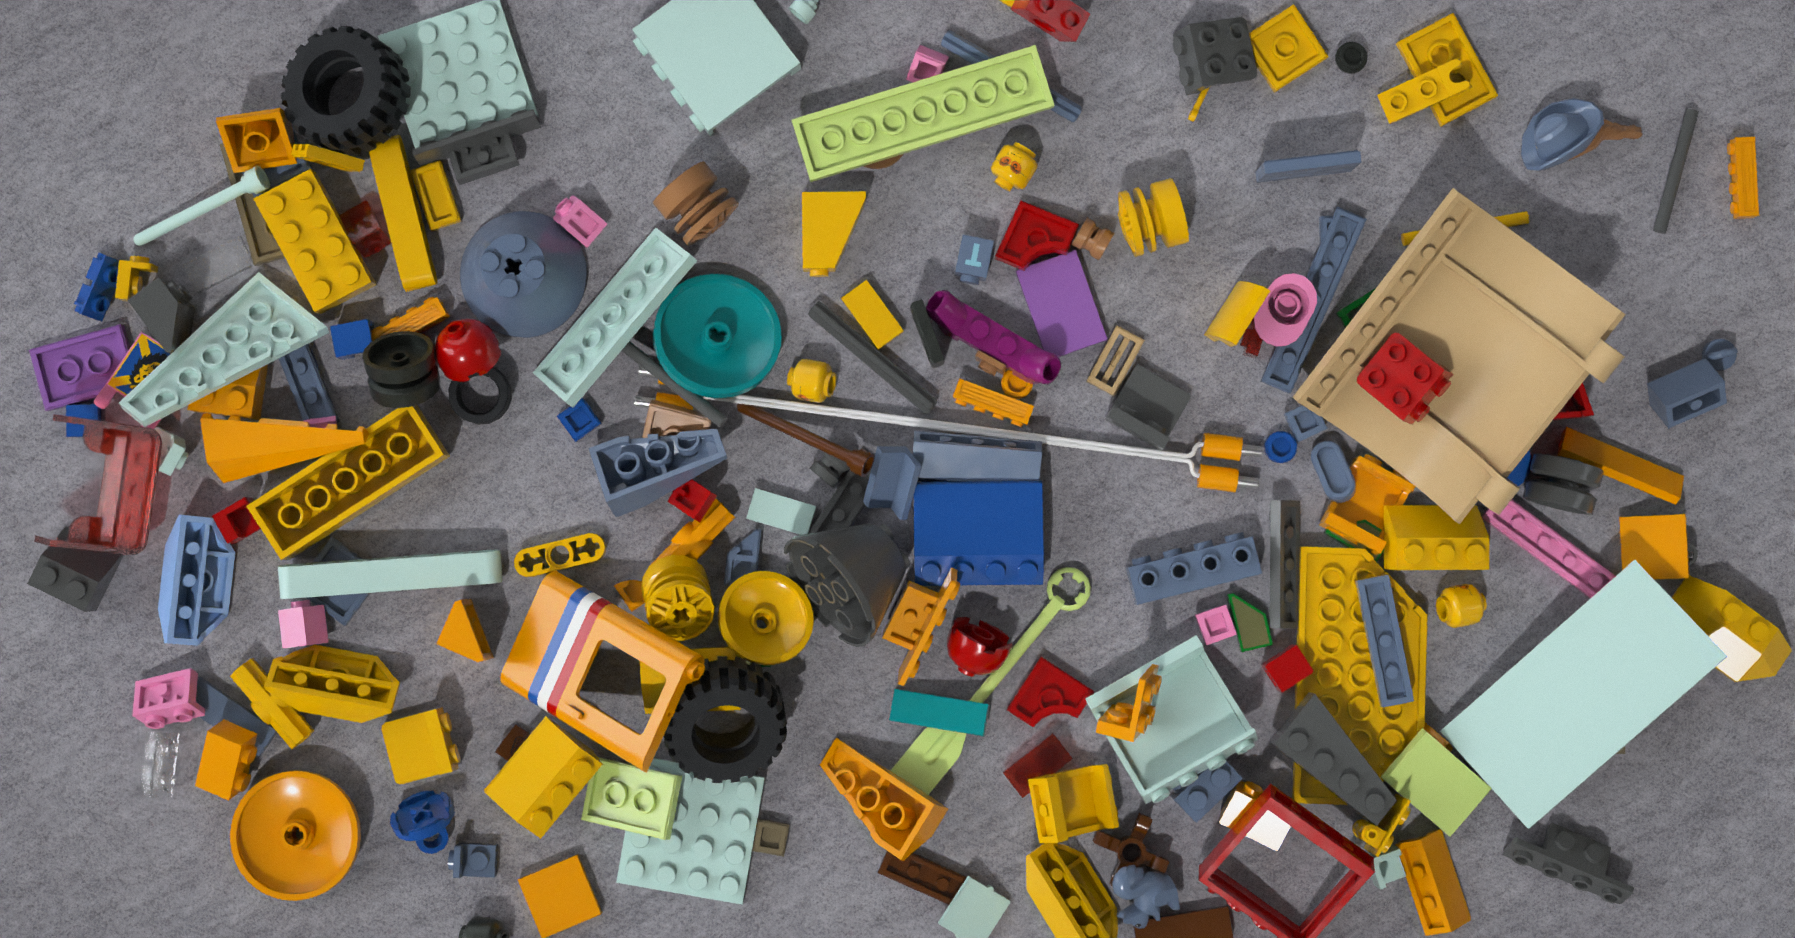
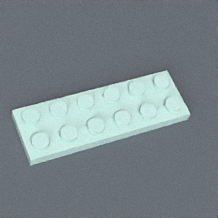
(614, 317)

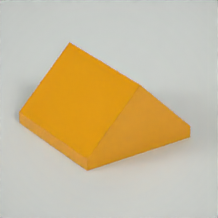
(257, 139)
(465, 633)

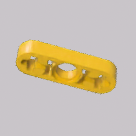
(538, 569)

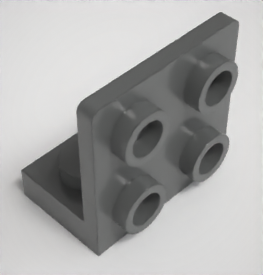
(1148, 407)

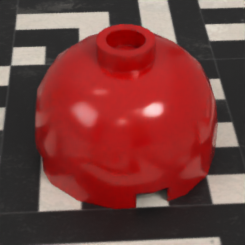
(466, 348)
(977, 648)

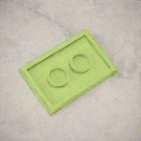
(1436, 782)
(632, 799)

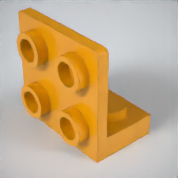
(1126, 720)

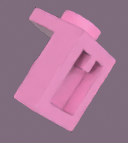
(579, 220)

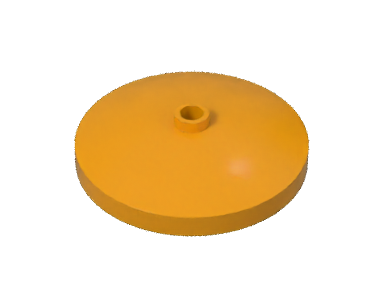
(266, 838)

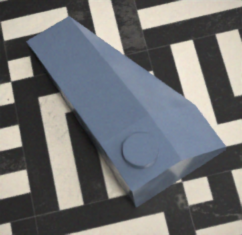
(647, 468)

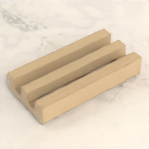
(1102, 385)

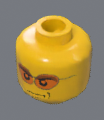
(1014, 166)
(812, 380)
(1460, 605)

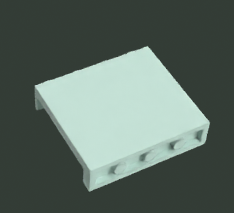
(714, 55)
(1192, 723)

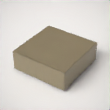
(771, 837)

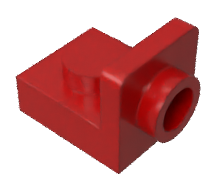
(692, 499)

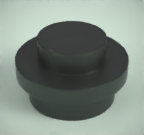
(1351, 57)

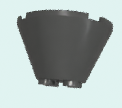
(848, 577)

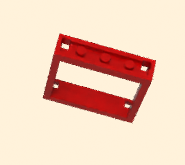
(1306, 823)

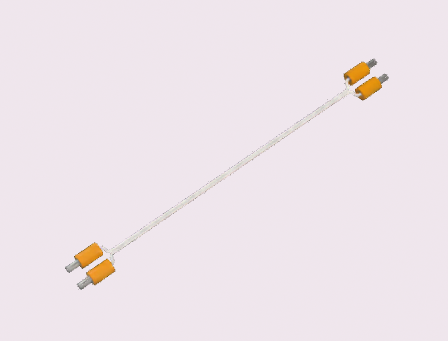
(1211, 446)

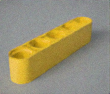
(403, 214)

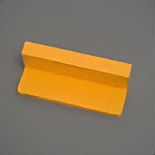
(1434, 883)

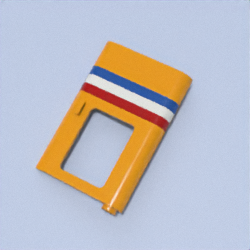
(560, 646)

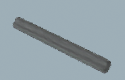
(872, 357)

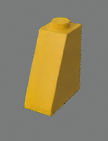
(827, 228)

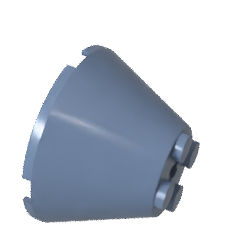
(544, 290)

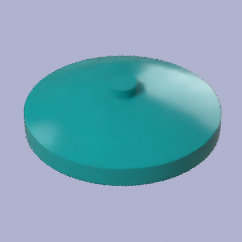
(717, 335)

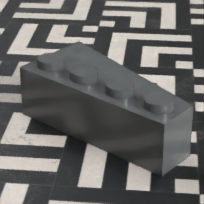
(1326, 752)

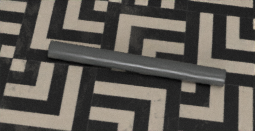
(1676, 171)
(658, 372)

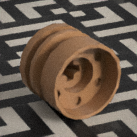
(692, 199)

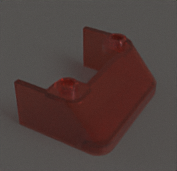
(125, 489)

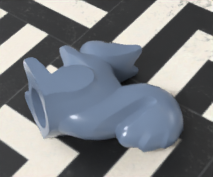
(1149, 893)

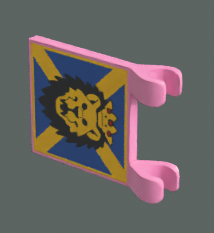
(135, 366)

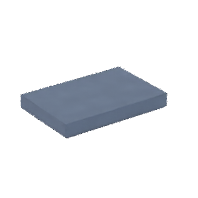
(1308, 166)

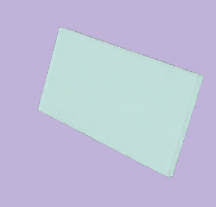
(1583, 694)

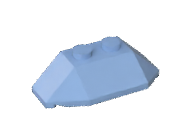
(194, 580)

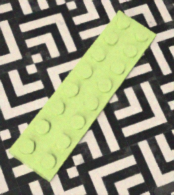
(923, 113)

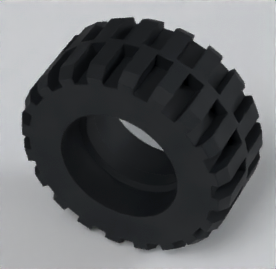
(316, 71)
(733, 753)

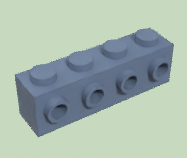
(976, 458)
(1194, 569)

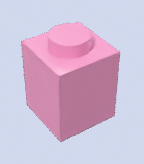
(303, 624)

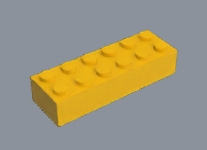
(347, 482)

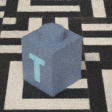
(973, 259)

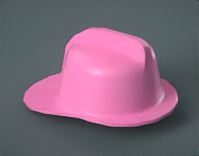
(1286, 310)

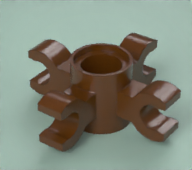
(1137, 836)

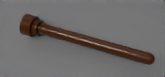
(858, 461)

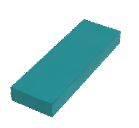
(939, 712)

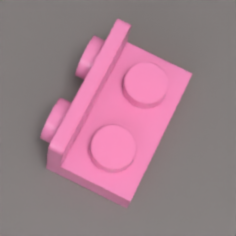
(167, 699)

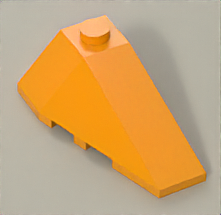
(889, 806)

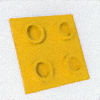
(1380, 837)

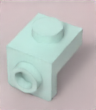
(172, 452)

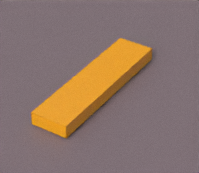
(1622, 465)

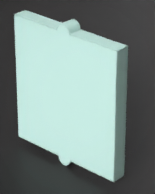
(974, 910)

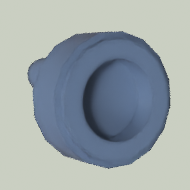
(1720, 354)

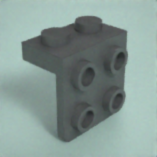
(1214, 54)

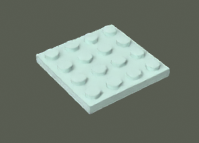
(460, 71)
(707, 843)

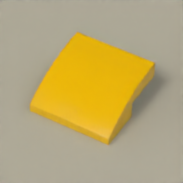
(1237, 313)

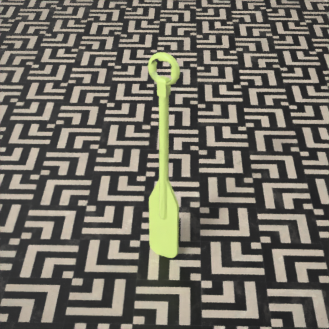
(939, 749)

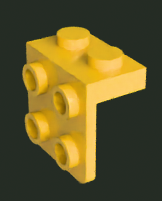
(420, 746)

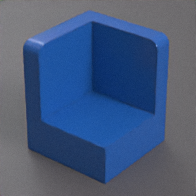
(351, 338)

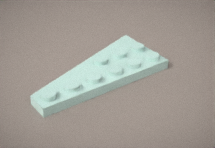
(236, 340)

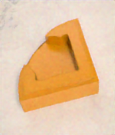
(631, 593)

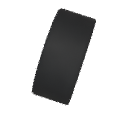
(490, 416)

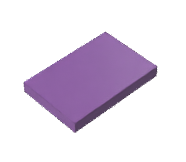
(1061, 304)
(78, 366)

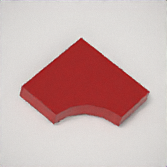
(1034, 234)
(1048, 692)

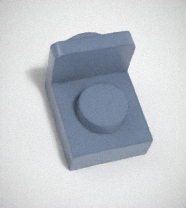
(473, 860)

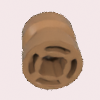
(1093, 238)

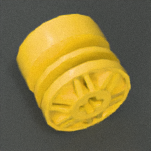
(1153, 217)
(677, 597)

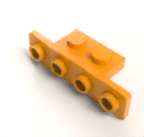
(915, 619)

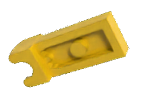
(1422, 92)

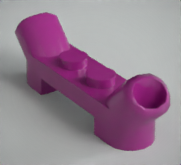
(993, 339)

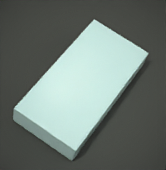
(781, 512)

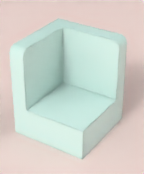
(1387, 867)

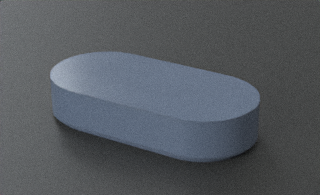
(1333, 471)

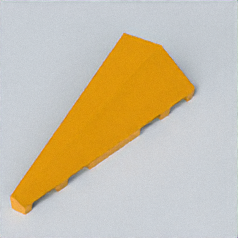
(249, 448)

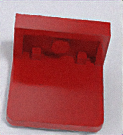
(1404, 379)

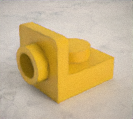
(128, 277)

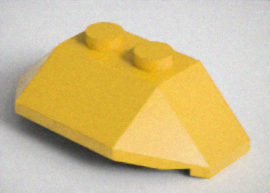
(1749, 640)
(333, 683)
(1069, 893)

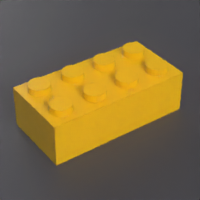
(314, 241)

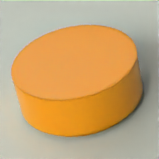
(1014, 386)

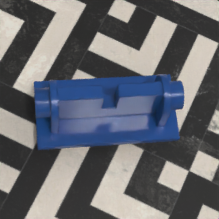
(96, 299)

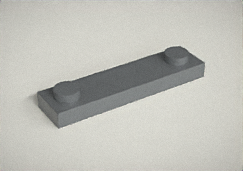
(1284, 563)

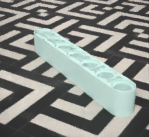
(390, 574)

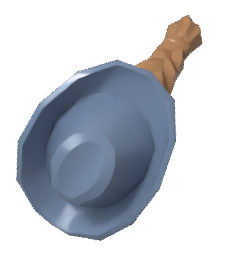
(1567, 132)

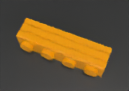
(1744, 178)
(416, 319)
(994, 402)

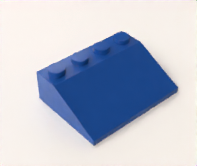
(981, 530)

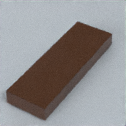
(923, 876)
(1192, 924)

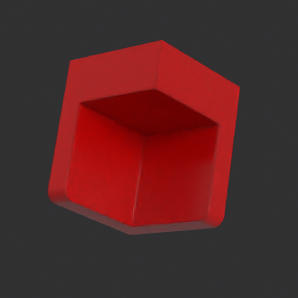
(236, 521)
(1287, 668)

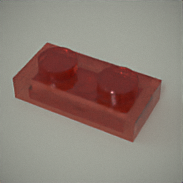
(1041, 760)

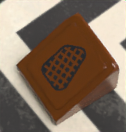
(512, 742)

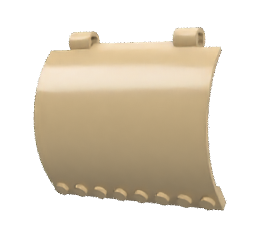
(1500, 321)

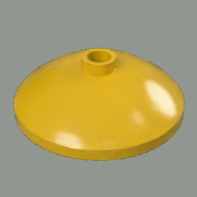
(777, 603)

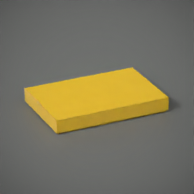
(1438, 45)

